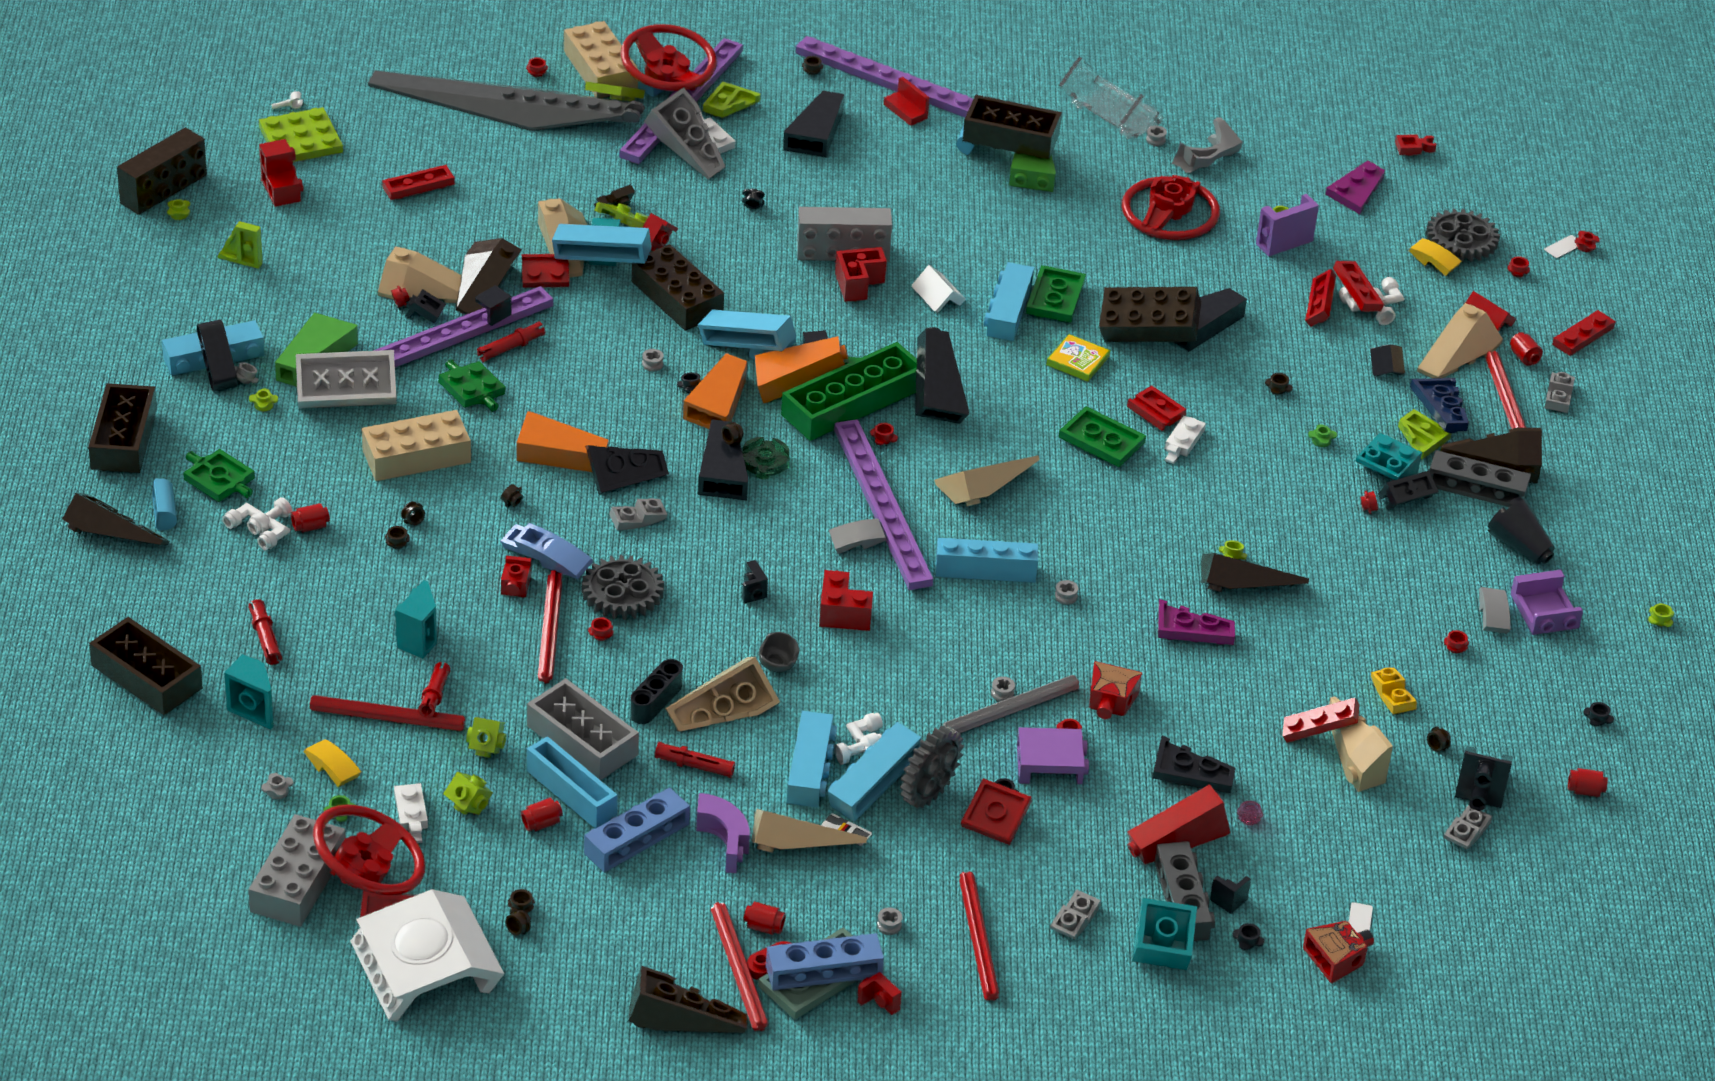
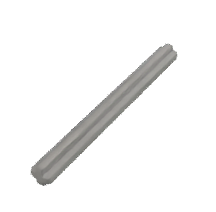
(1014, 704)

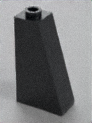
(816, 126)
(1216, 314)
(938, 379)
(722, 467)

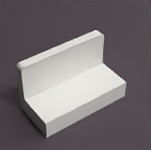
(936, 289)

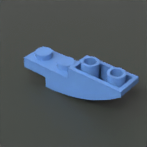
(548, 548)

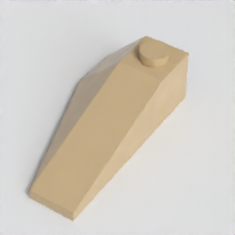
(418, 272)
(983, 481)
(729, 696)
(1363, 753)
(784, 832)

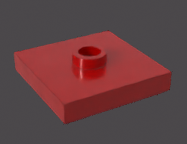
(996, 811)

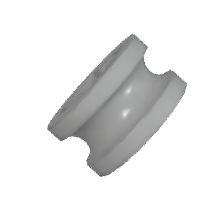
(1156, 135)
(652, 360)
(1066, 592)
(1004, 683)
(889, 927)

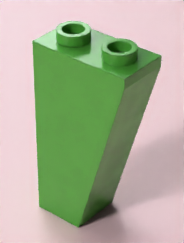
(1032, 172)
(318, 335)

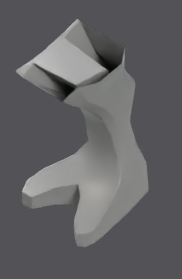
(1224, 143)

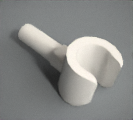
(293, 102)

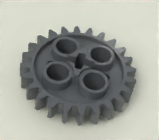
(1463, 234)
(622, 587)
(931, 766)

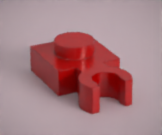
(1413, 145)

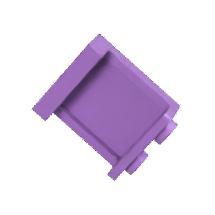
(1287, 228)
(1545, 602)
(1051, 752)

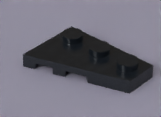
(623, 466)
(1186, 768)

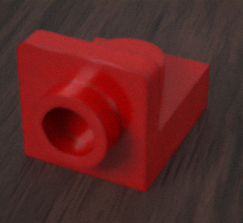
(882, 991)

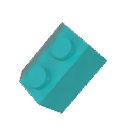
(249, 691)
(1164, 934)

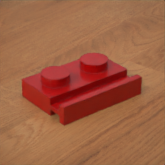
(544, 271)
(1156, 407)

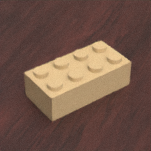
(597, 56)
(416, 445)

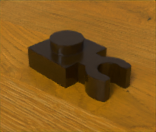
(621, 195)

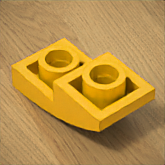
(1441, 258)
(1392, 690)
(334, 761)

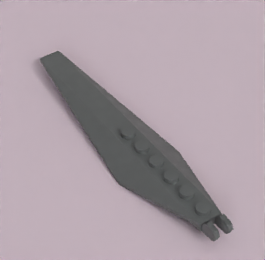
(509, 104)

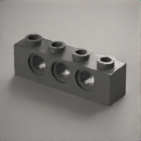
(1478, 479)
(1184, 884)

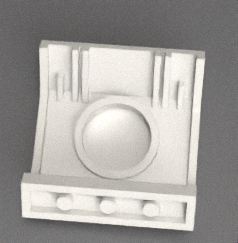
(423, 947)

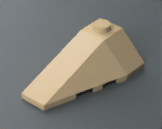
(556, 212)
(1461, 342)

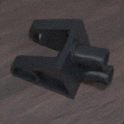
(1483, 779)

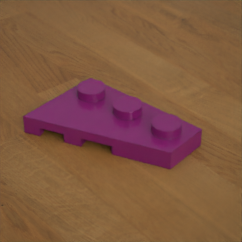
(1356, 186)
(1188, 626)

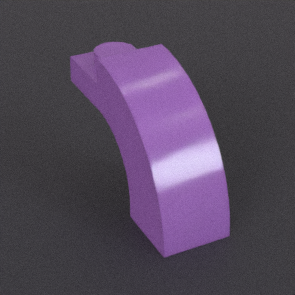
(726, 822)

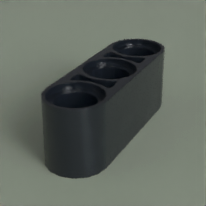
(217, 355)
(656, 691)

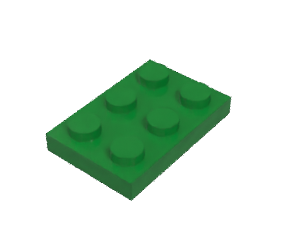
(1056, 293)
(1102, 436)

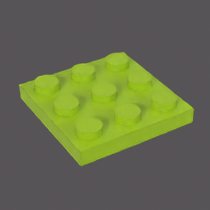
(306, 131)

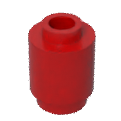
(1526, 348)
(310, 518)
(1587, 782)
(541, 814)
(764, 918)

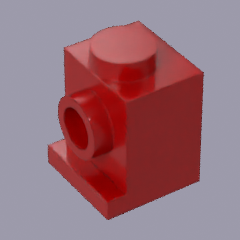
(659, 231)
(516, 576)

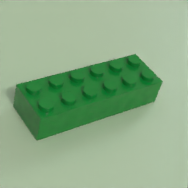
(851, 391)

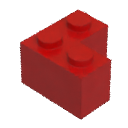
(279, 173)
(858, 269)
(842, 606)

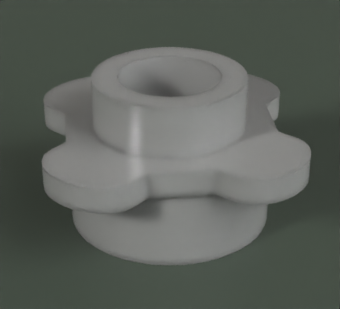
(246, 373)
(277, 786)

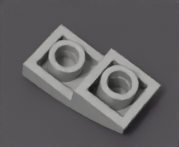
(1559, 392)
(643, 514)
(857, 533)
(1495, 610)
(1468, 827)
(1076, 915)

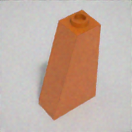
(796, 365)
(717, 393)
(555, 443)

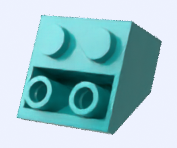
(1390, 458)
(417, 621)

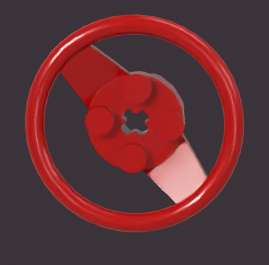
(666, 66)
(1169, 200)
(366, 858)

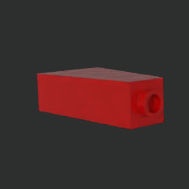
(1192, 820)

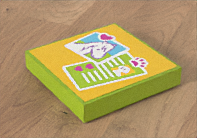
(1078, 357)

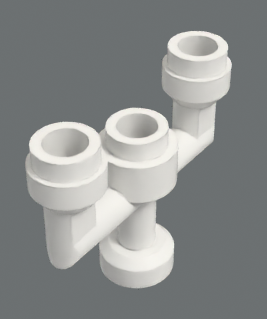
(1393, 295)
(261, 522)
(871, 723)

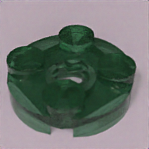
(775, 458)

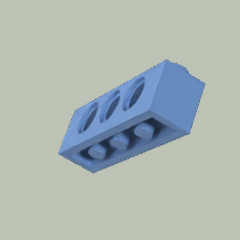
(636, 829)
(824, 961)

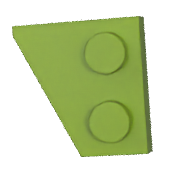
(616, 92)
(729, 99)
(623, 213)
(244, 246)
(1422, 432)

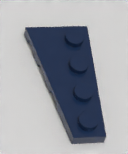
(1442, 401)

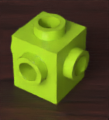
(477, 733)
(468, 793)

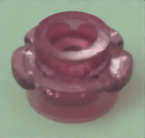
(1249, 813)

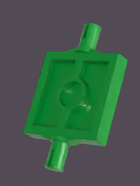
(472, 384)
(219, 475)

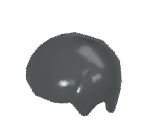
(778, 652)

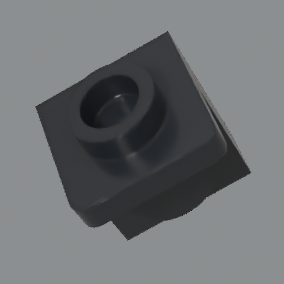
(425, 305)
(755, 583)

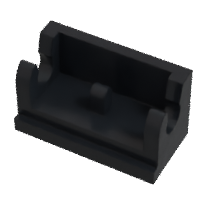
(1408, 489)

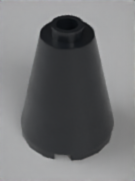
(1522, 531)

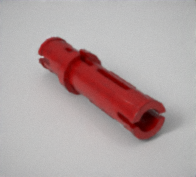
(518, 338)
(263, 625)
(432, 693)
(686, 757)

